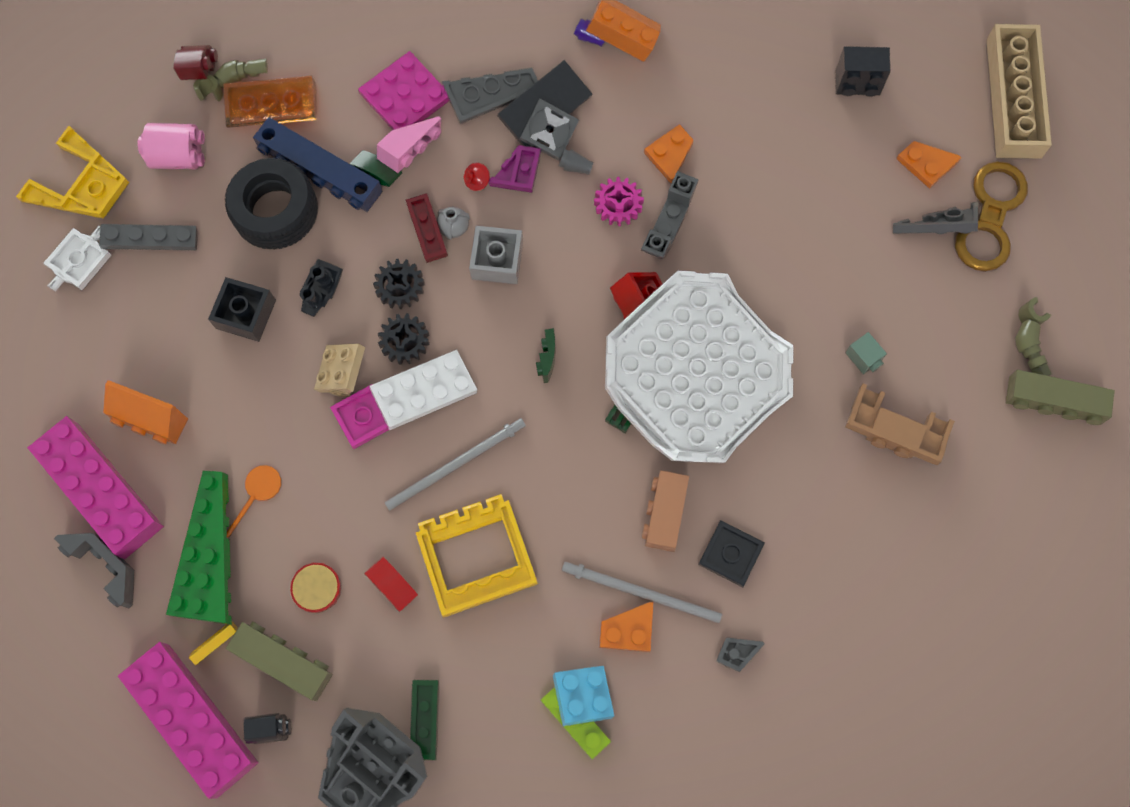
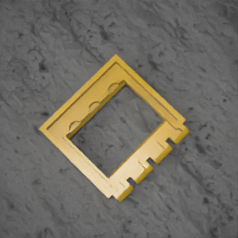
(486, 588)

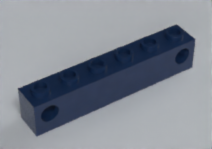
(318, 164)

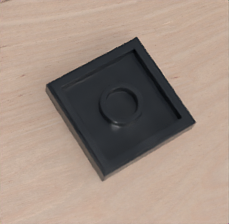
(731, 553)

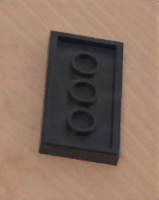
(558, 87)

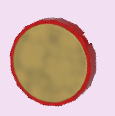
(315, 587)

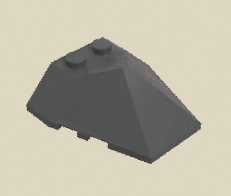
(370, 763)

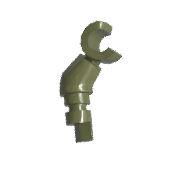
(229, 72)
(1028, 337)

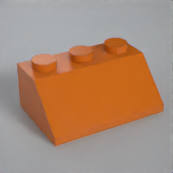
(624, 28)
(143, 413)

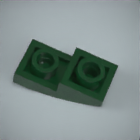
(373, 167)
(547, 359)

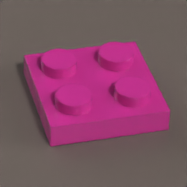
(360, 417)

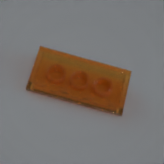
(274, 98)

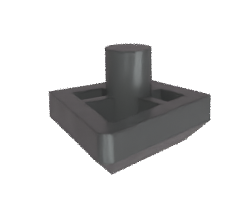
(738, 652)

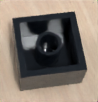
(862, 71)
(242, 309)

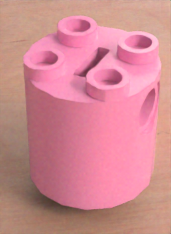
(172, 146)

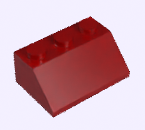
(634, 289)

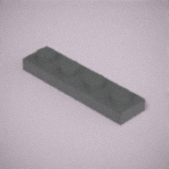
(148, 237)

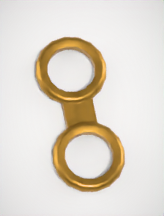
(992, 215)

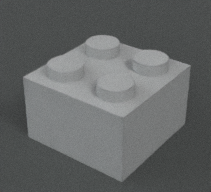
(496, 254)

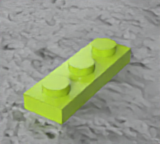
(587, 734)

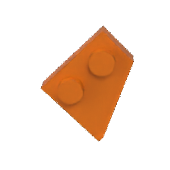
(670, 151)
(927, 162)
(629, 630)

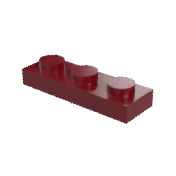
(426, 228)

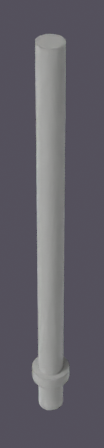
(508, 431)
(642, 592)

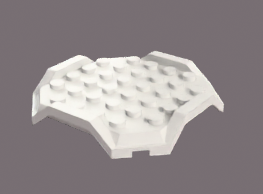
(697, 368)

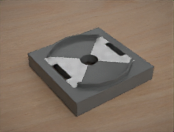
(545, 115)

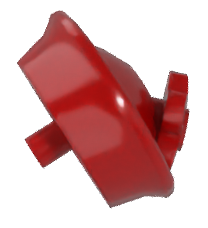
(476, 176)

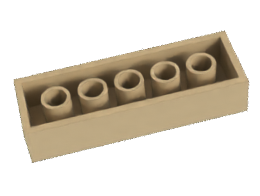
(1018, 91)

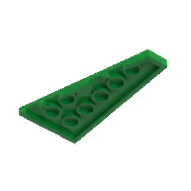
(204, 564)

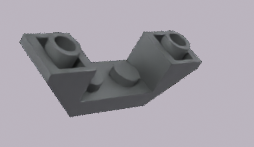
(671, 217)
(122, 585)

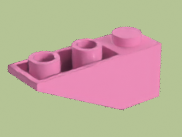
(403, 144)

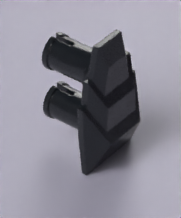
(319, 286)

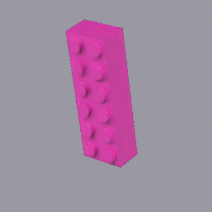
(95, 487)
(188, 720)

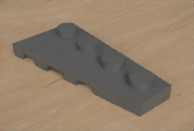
(484, 94)

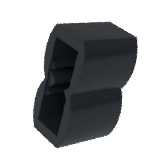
(266, 728)

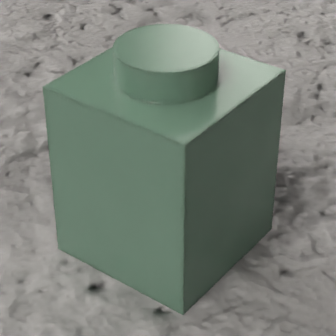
(866, 353)

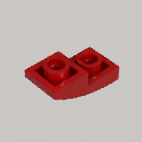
(391, 584)

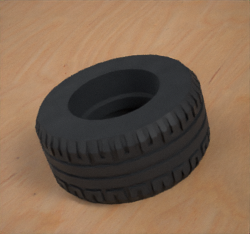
(259, 179)

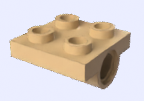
(339, 369)

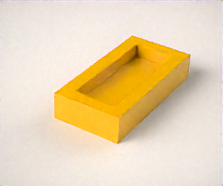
(212, 643)

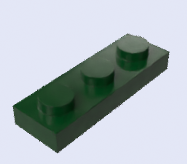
(425, 716)

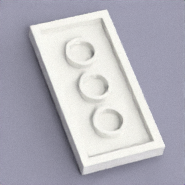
(423, 389)

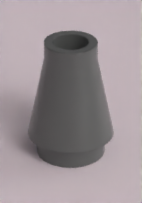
(575, 162)

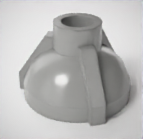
(453, 226)

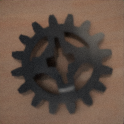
(399, 274)
(396, 331)

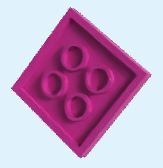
(404, 92)

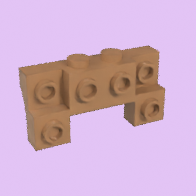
(897, 432)

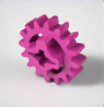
(624, 192)

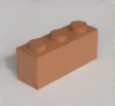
(665, 511)

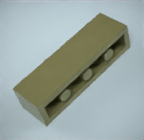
(1060, 397)
(280, 661)

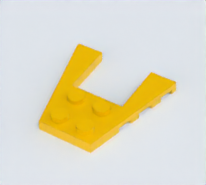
(92, 191)

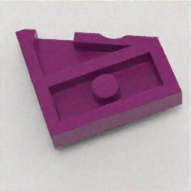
(519, 170)

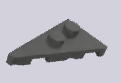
(942, 222)

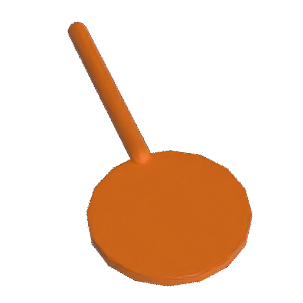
(261, 484)

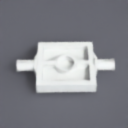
(77, 259)

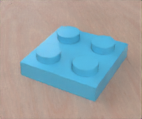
(583, 695)

